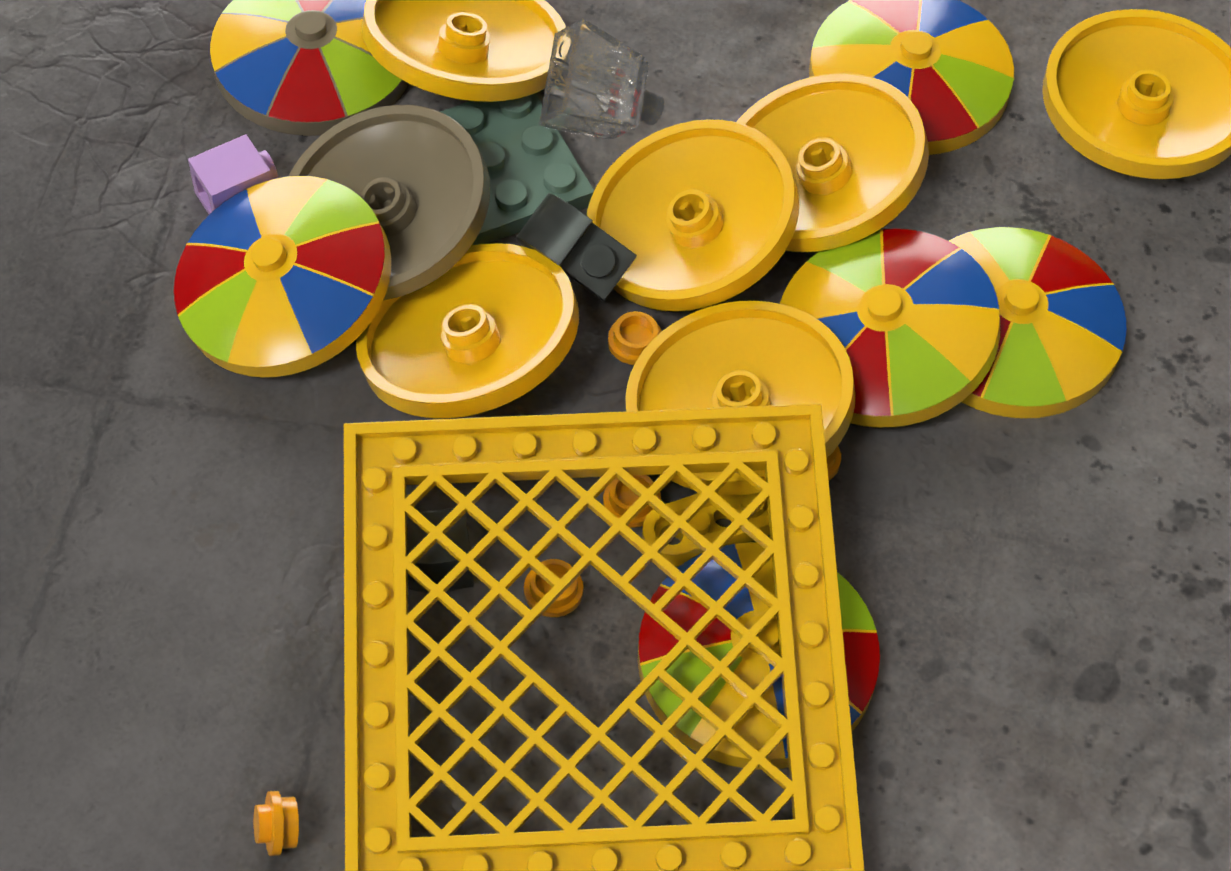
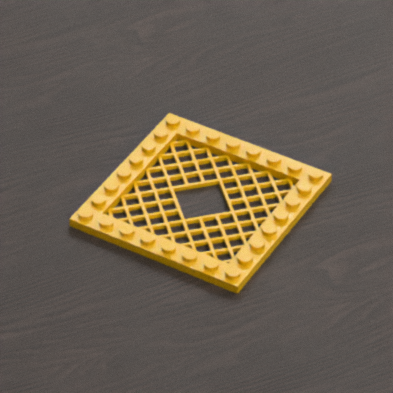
(607, 445)

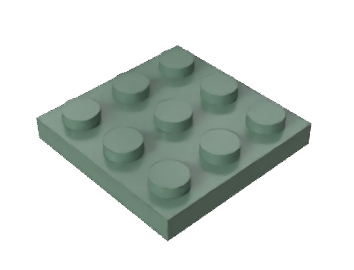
(521, 162)

